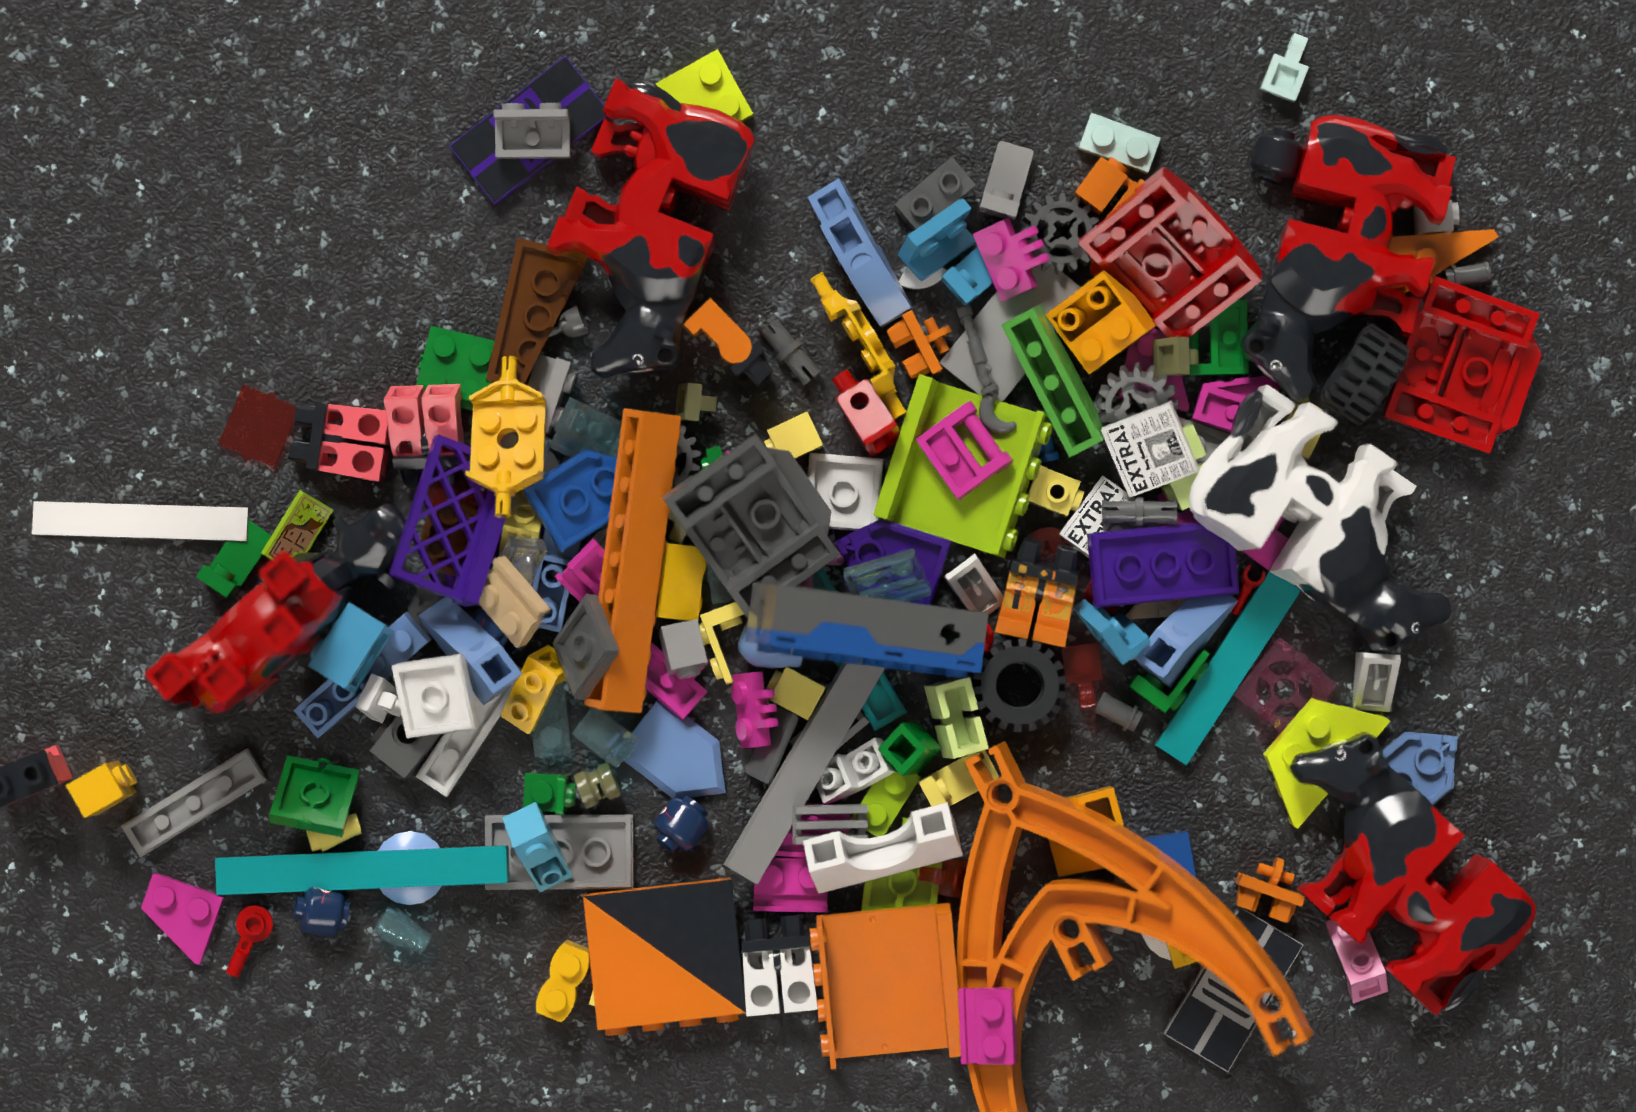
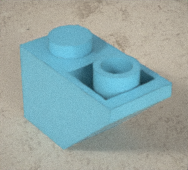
(537, 847)

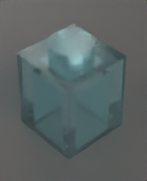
(606, 736)

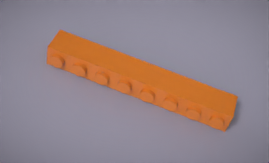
(635, 553)

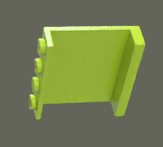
(922, 500)

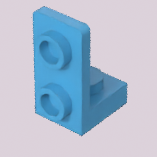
(968, 278)

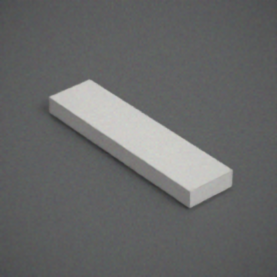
(458, 748)

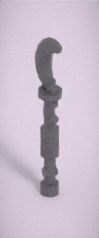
(990, 391)

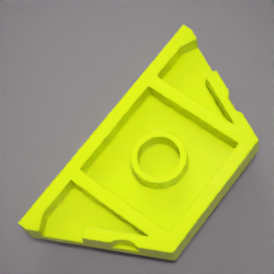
(1310, 730)

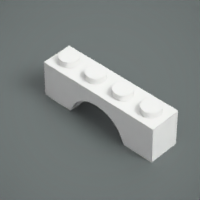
(844, 860)

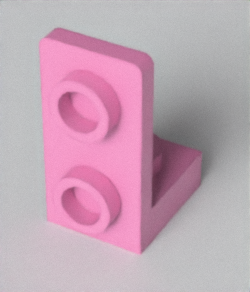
(1360, 963)

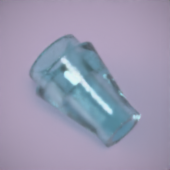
(401, 930)

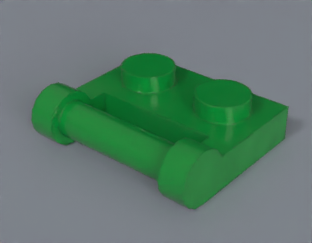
(1224, 338)

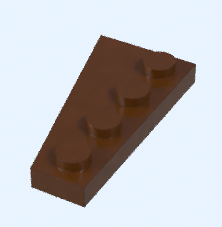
(532, 304)

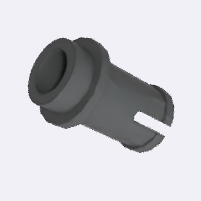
(1469, 275)
(1118, 712)

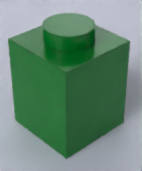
(909, 748)

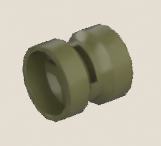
(590, 790)

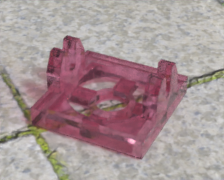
(1279, 652)

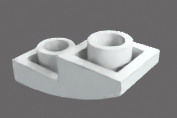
(853, 772)

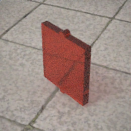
(258, 426)

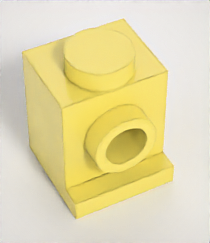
(1040, 492)

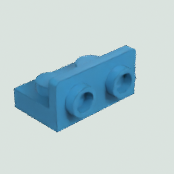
(937, 241)
(1116, 635)

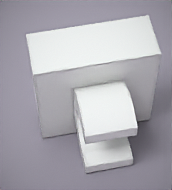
(378, 699)

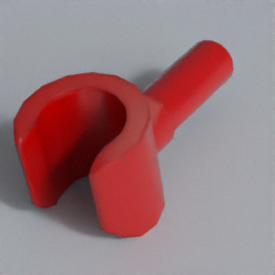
(1246, 589)

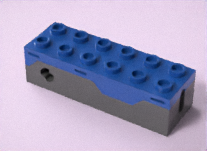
(867, 630)

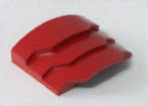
(1172, 255)
(1465, 366)

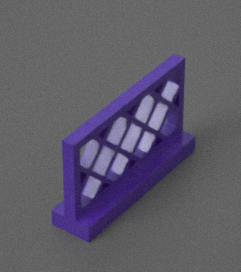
(481, 539)

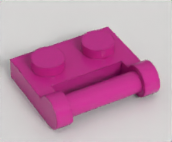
(954, 458)

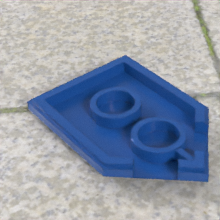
(574, 497)

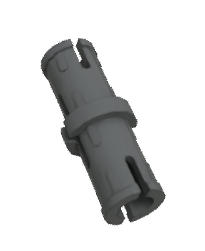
(789, 350)
(1139, 512)

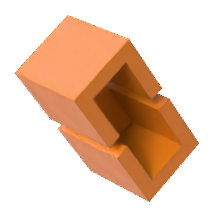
(1103, 184)

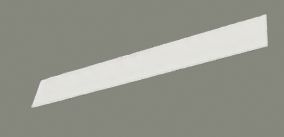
(140, 521)

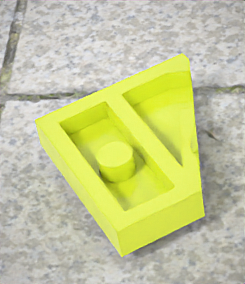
(708, 85)

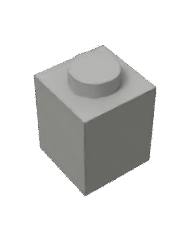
(683, 648)

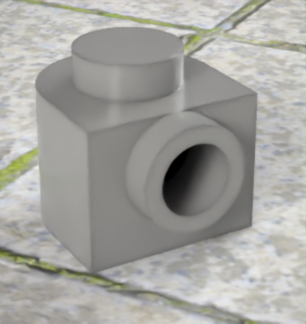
(1423, 226)

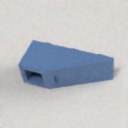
(457, 633)
(1183, 637)

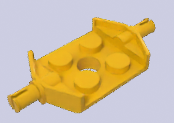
(859, 328)
(504, 409)

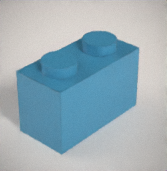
(350, 648)

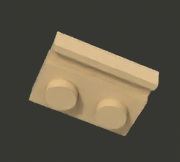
(512, 602)

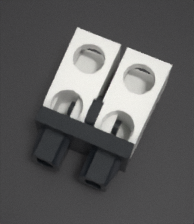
(773, 957)

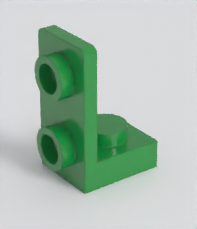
(235, 562)
(1151, 688)
(549, 791)

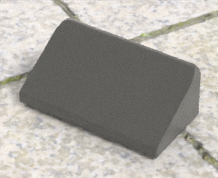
(766, 759)

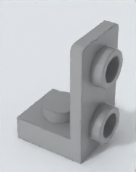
(1006, 181)

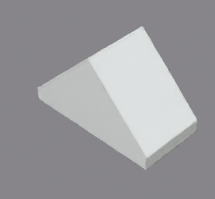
(974, 586)
(1375, 681)

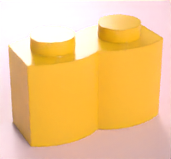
(561, 989)

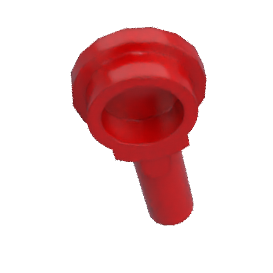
(253, 926)

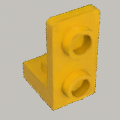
(533, 689)

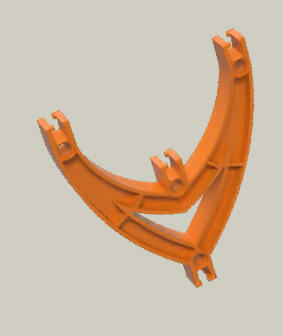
(1157, 902)

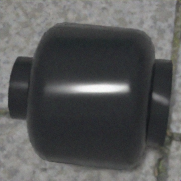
(1276, 157)

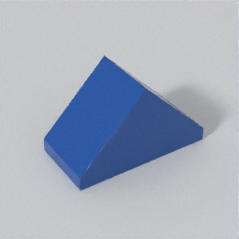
(1177, 847)

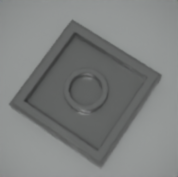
(585, 647)

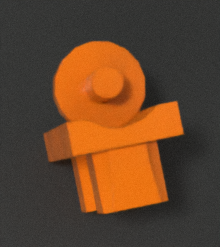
(908, 330)
(1252, 888)

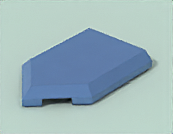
(677, 755)
(1424, 762)

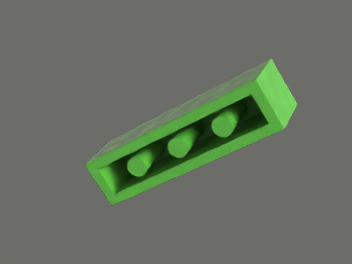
(1055, 380)

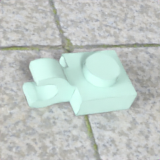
(1285, 73)

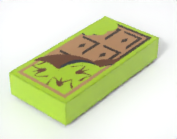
(298, 526)

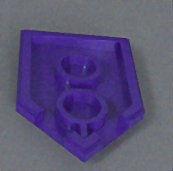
(887, 538)

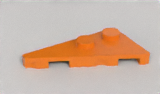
(1445, 248)

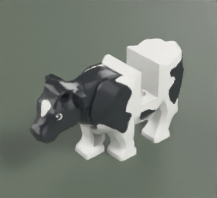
(1342, 533)

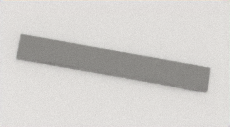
(802, 769)

